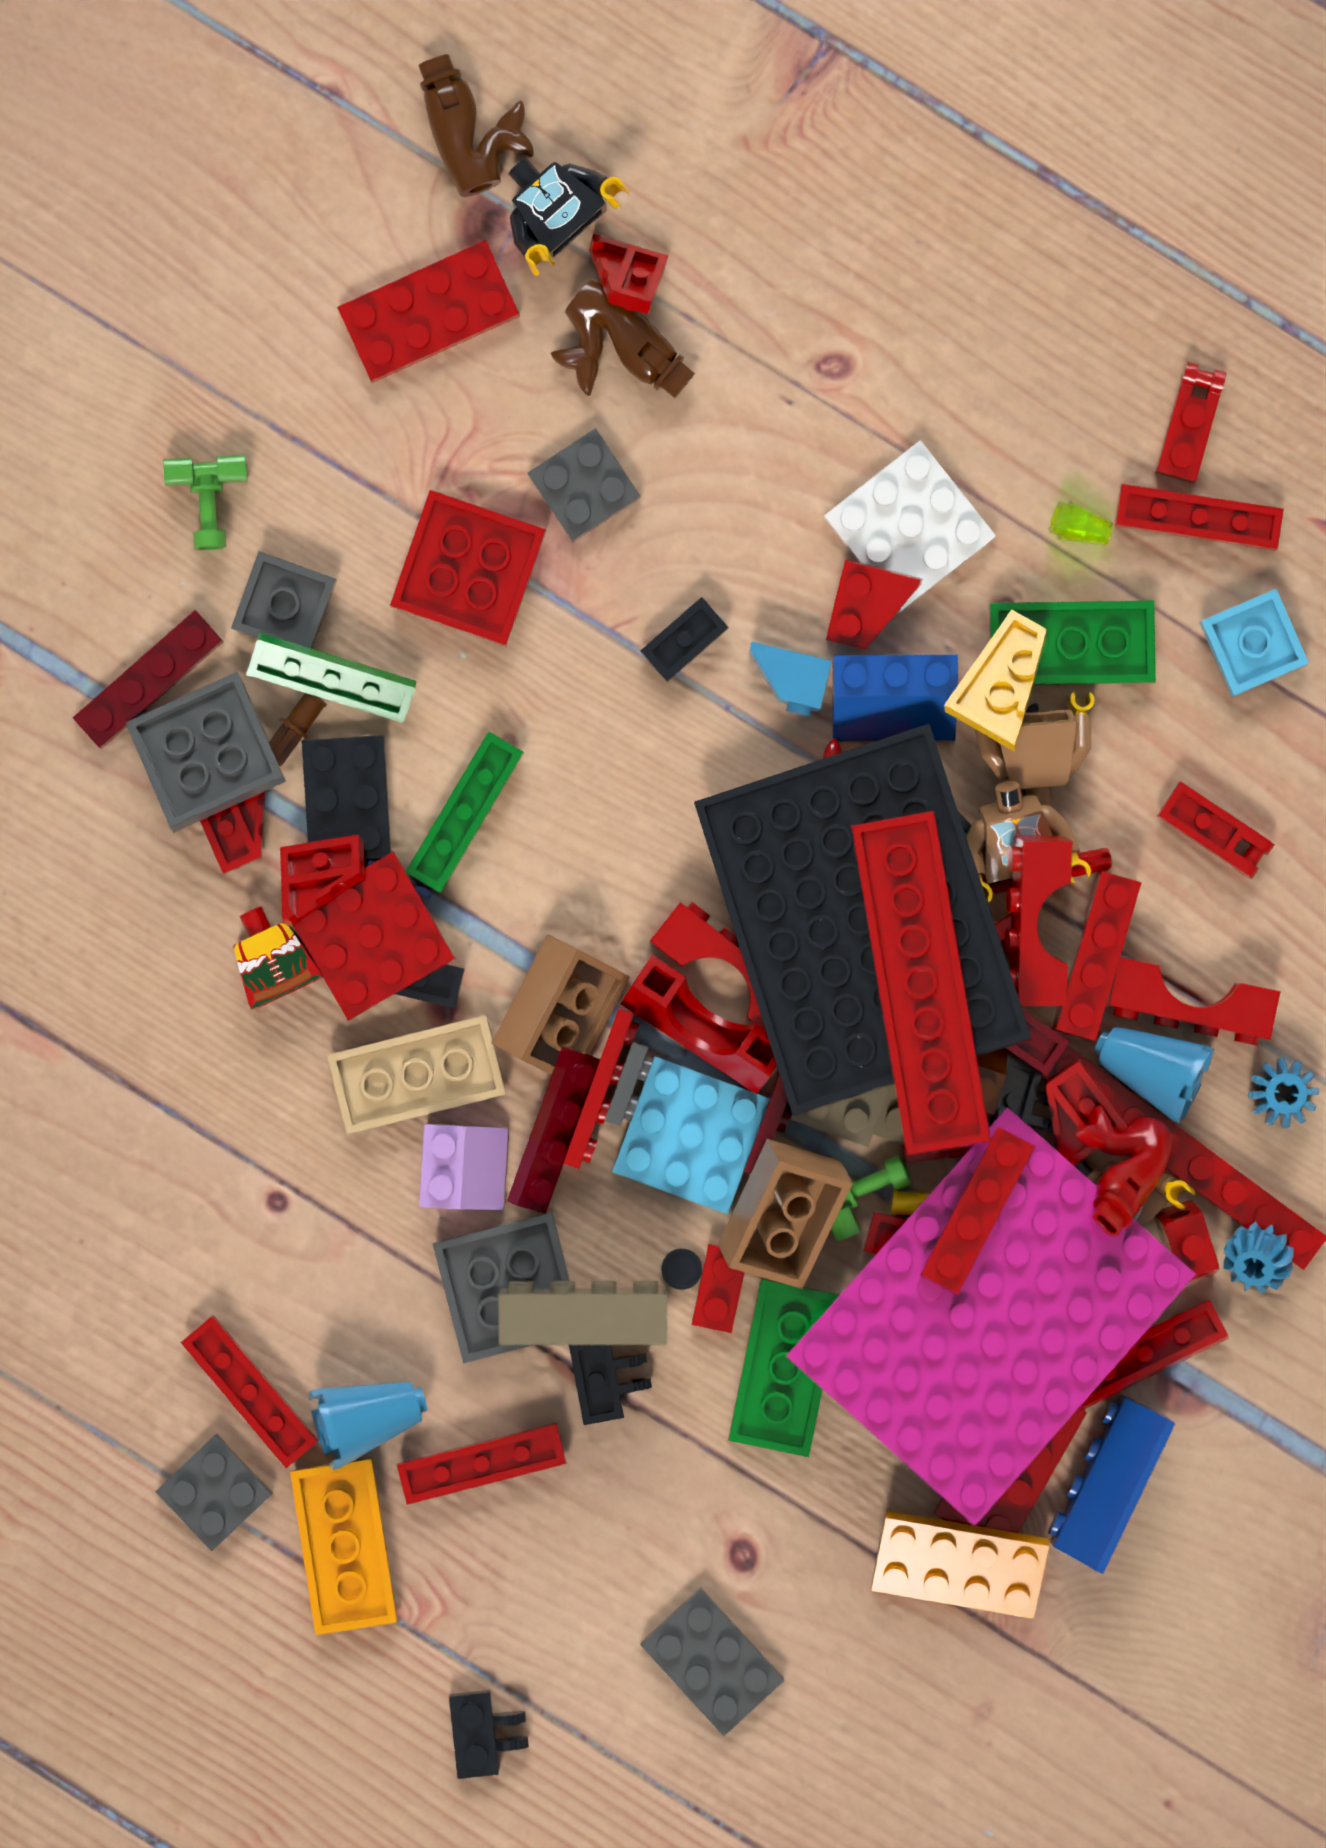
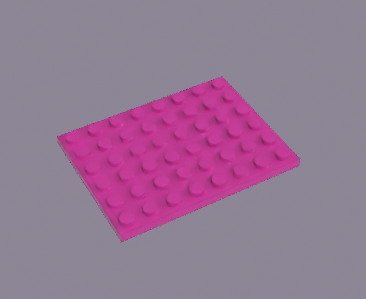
(990, 1374)

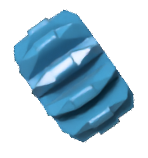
(1284, 1078)
(1258, 1258)

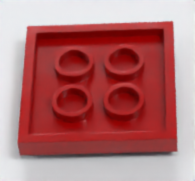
(468, 568)
(374, 938)

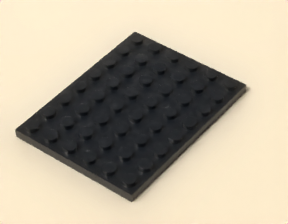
(802, 916)

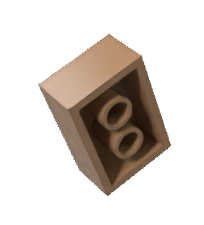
(785, 1213)

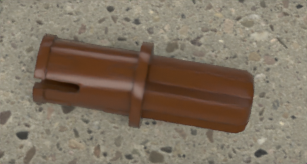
(295, 726)

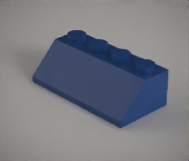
(1111, 1482)

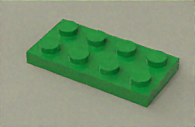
(1090, 640)
(774, 1398)

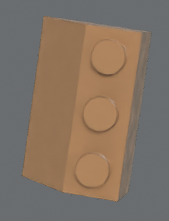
(559, 1005)

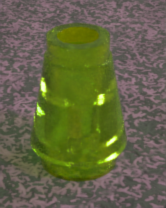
(1078, 524)

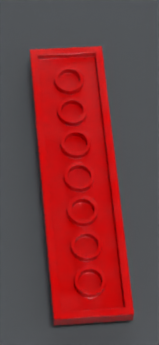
(921, 984)

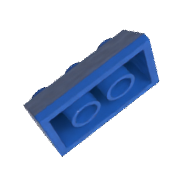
(892, 695)

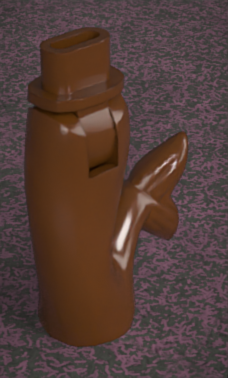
(453, 123)
(635, 339)

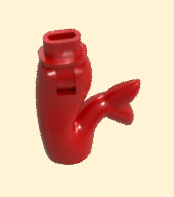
(1129, 1183)

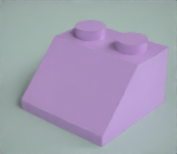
(463, 1167)

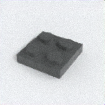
(584, 485)
(283, 601)
(623, 1101)
(214, 1492)

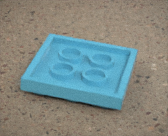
(691, 1135)

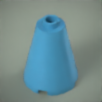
(1156, 1067)
(364, 1417)

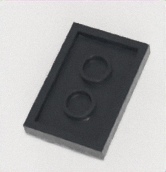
(347, 791)

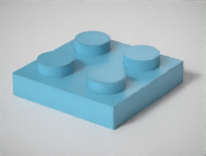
(1254, 642)

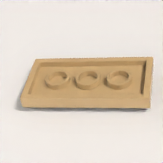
(416, 1074)

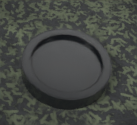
(681, 1269)

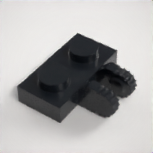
(1020, 1093)
(598, 1382)
(475, 1733)

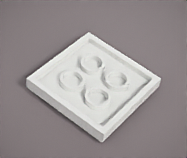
(911, 521)

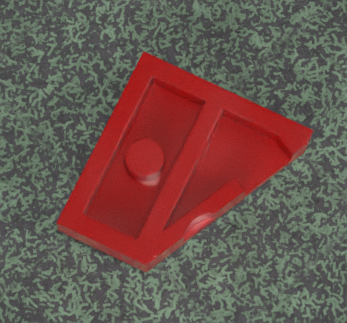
(237, 833)
(1071, 1101)

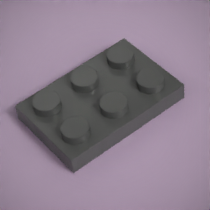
(712, 1661)

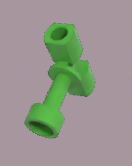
(206, 481)
(896, 1173)

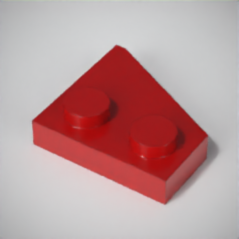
(627, 272)
(867, 602)
(318, 873)

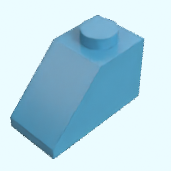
(793, 677)

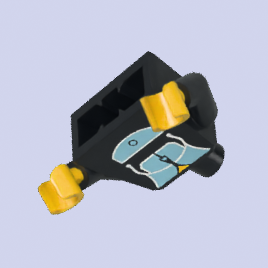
(557, 207)

